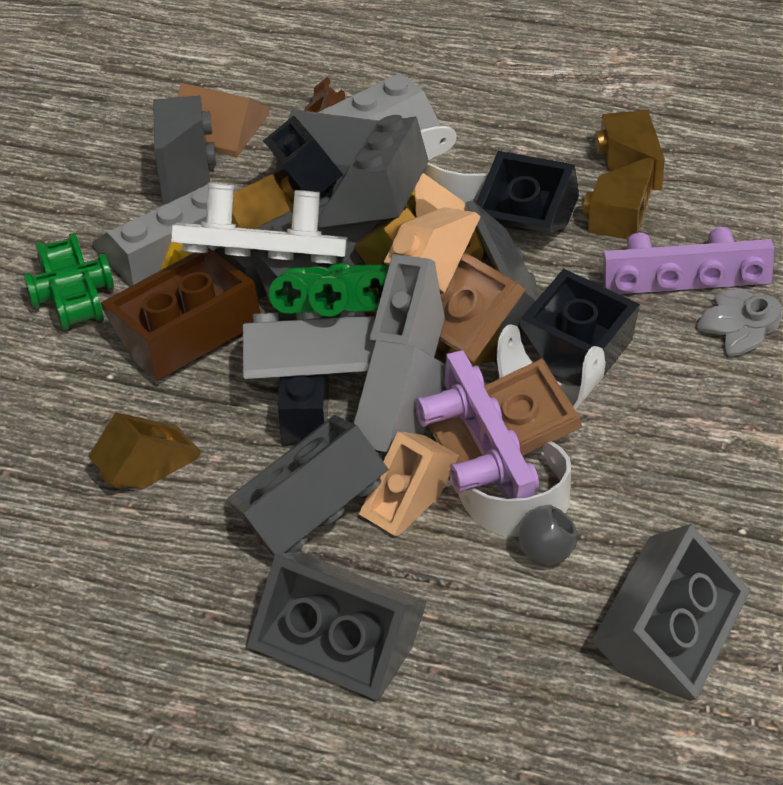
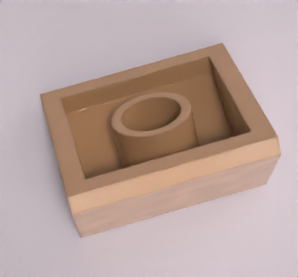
(232, 118)

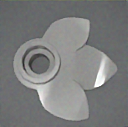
(742, 319)

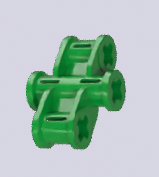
(69, 281)
(319, 296)

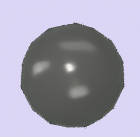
(547, 535)

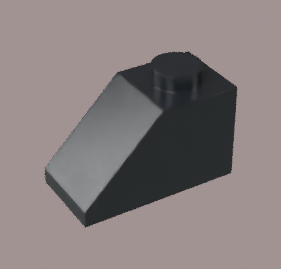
(303, 157)
(302, 406)

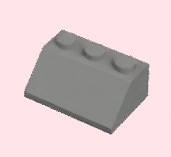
(390, 97)
(141, 244)
(307, 344)

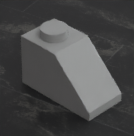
(410, 305)

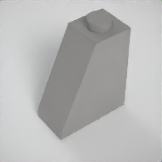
(389, 394)

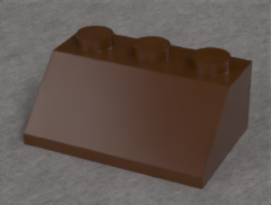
(182, 312)

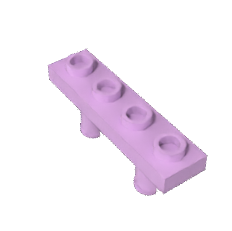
(688, 266)
(499, 447)

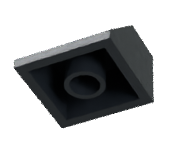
(530, 192)
(575, 317)

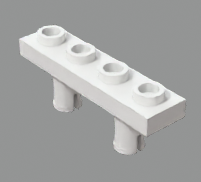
(281, 245)

